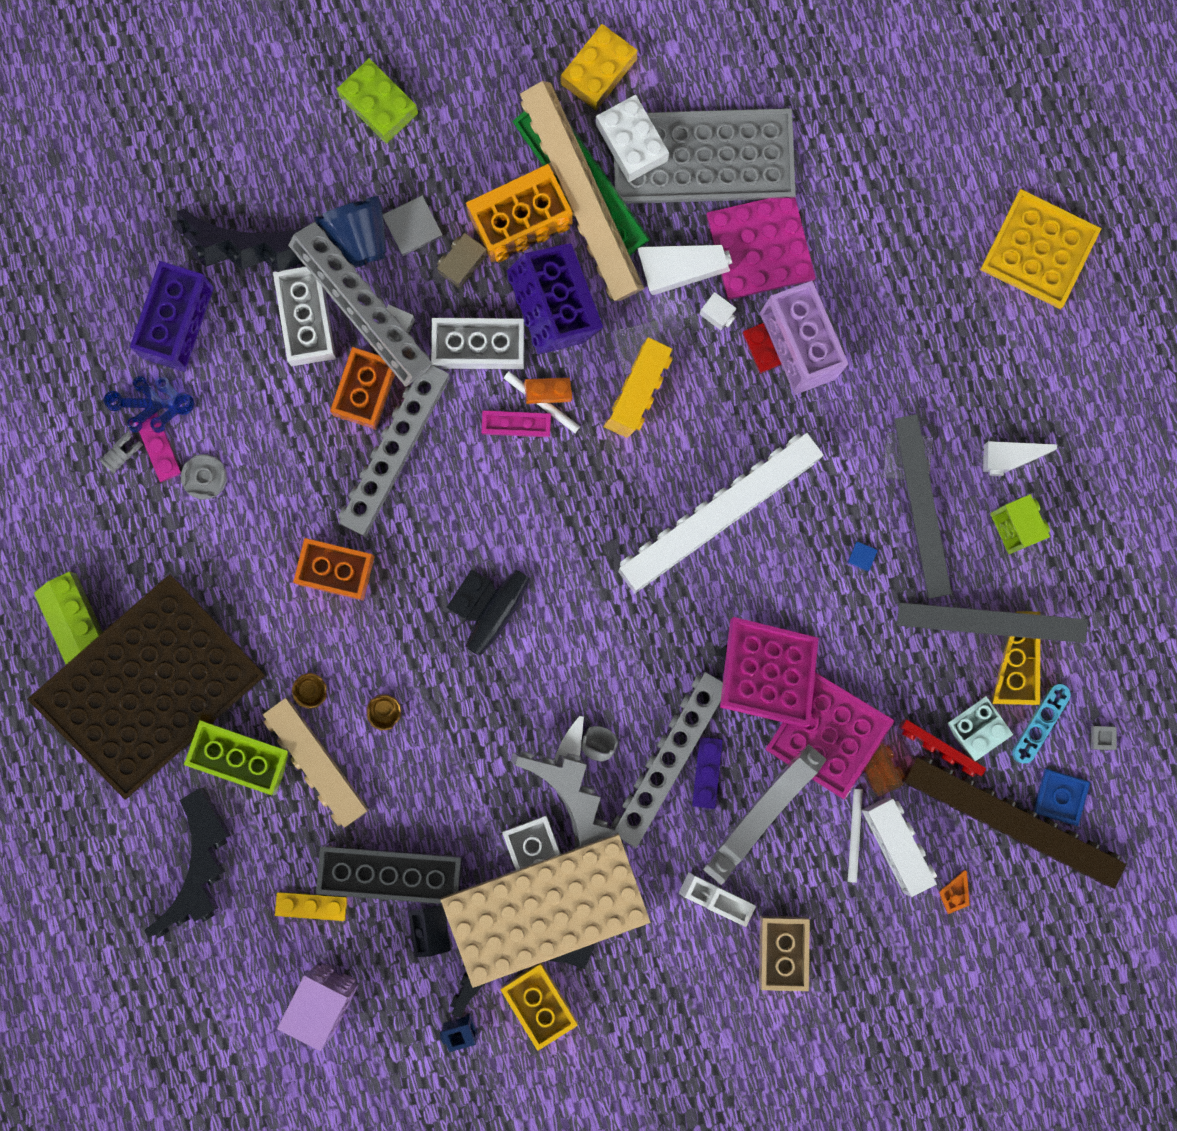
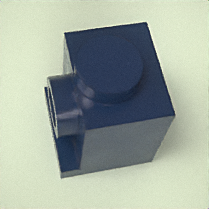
(456, 1041)

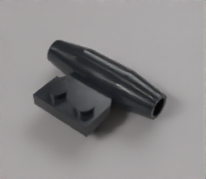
(488, 606)

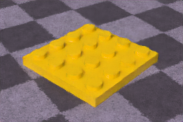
(1040, 249)

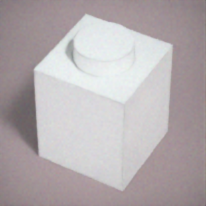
(718, 312)

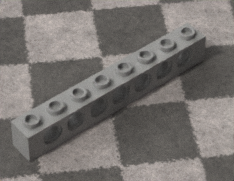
(362, 316)
(362, 523)
(634, 834)

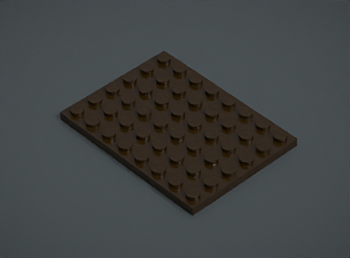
(146, 686)

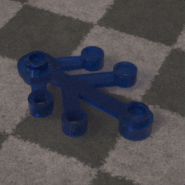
(152, 403)

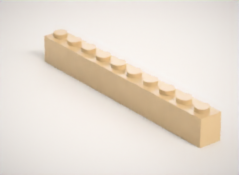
(581, 191)

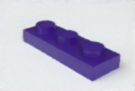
(707, 773)

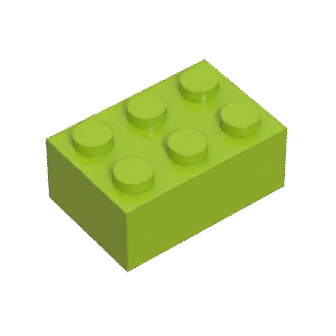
(377, 100)
(1020, 524)

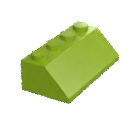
(68, 614)
(237, 758)

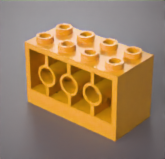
(530, 196)

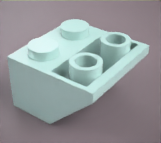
(979, 729)

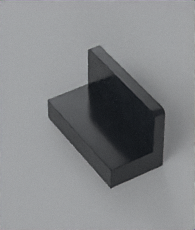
(429, 931)

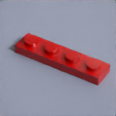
(949, 754)

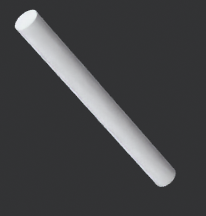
(548, 407)
(855, 835)

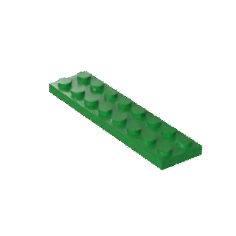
(626, 223)

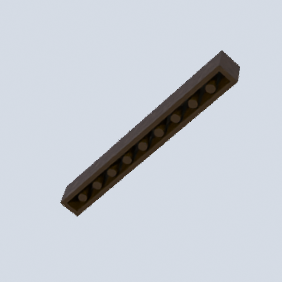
(1013, 822)

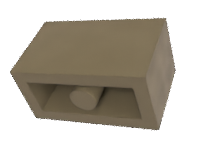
(461, 260)

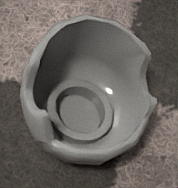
(599, 743)

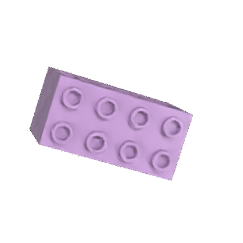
(803, 337)
(318, 1006)

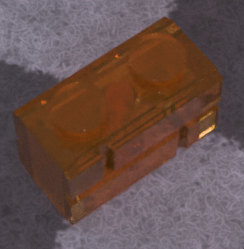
(882, 773)

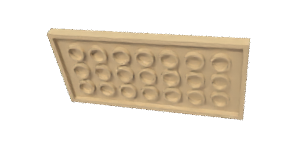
(545, 910)

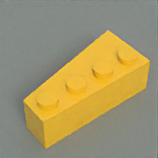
(639, 387)
(1019, 672)

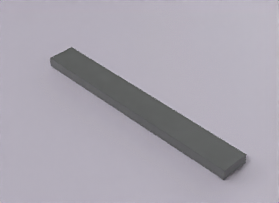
(922, 506)
(992, 622)

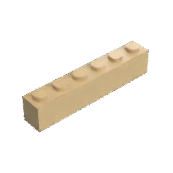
(315, 762)

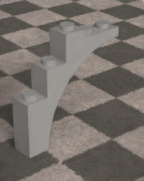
(566, 780)

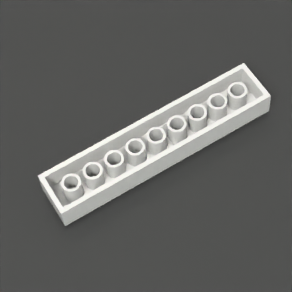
(720, 513)

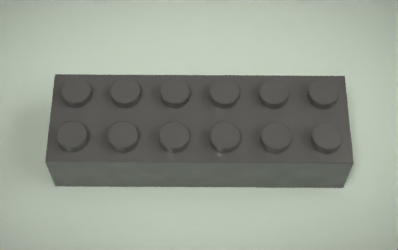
(387, 874)

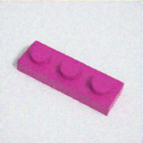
(516, 424)
(159, 451)

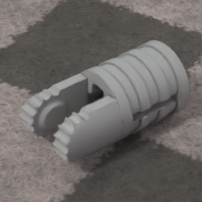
(116, 456)

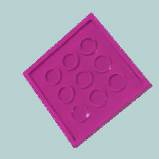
(764, 246)
(769, 672)
(840, 730)

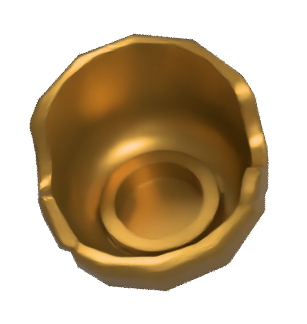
(309, 690)
(383, 712)

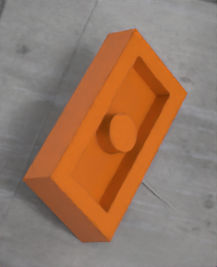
(548, 390)

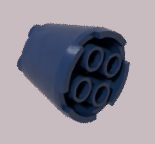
(356, 230)

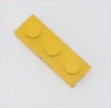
(311, 906)

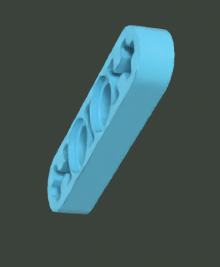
(1044, 726)

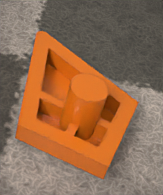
(955, 893)

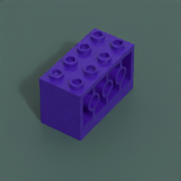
(554, 298)
(172, 316)

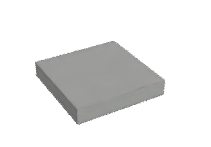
(412, 225)

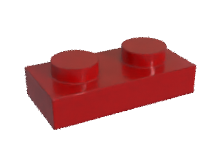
(761, 348)

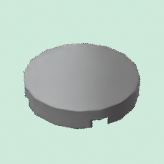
(202, 483)

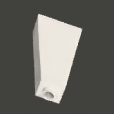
(681, 265)

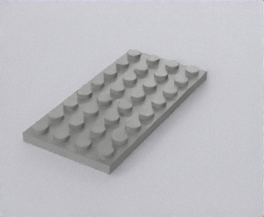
(717, 158)

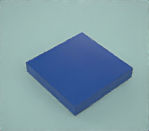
(1061, 797)

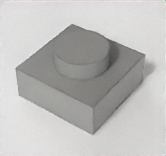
(1103, 738)

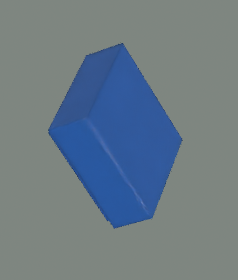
(862, 556)

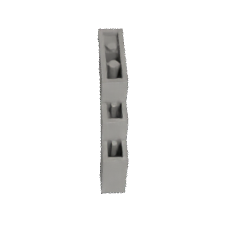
(763, 813)

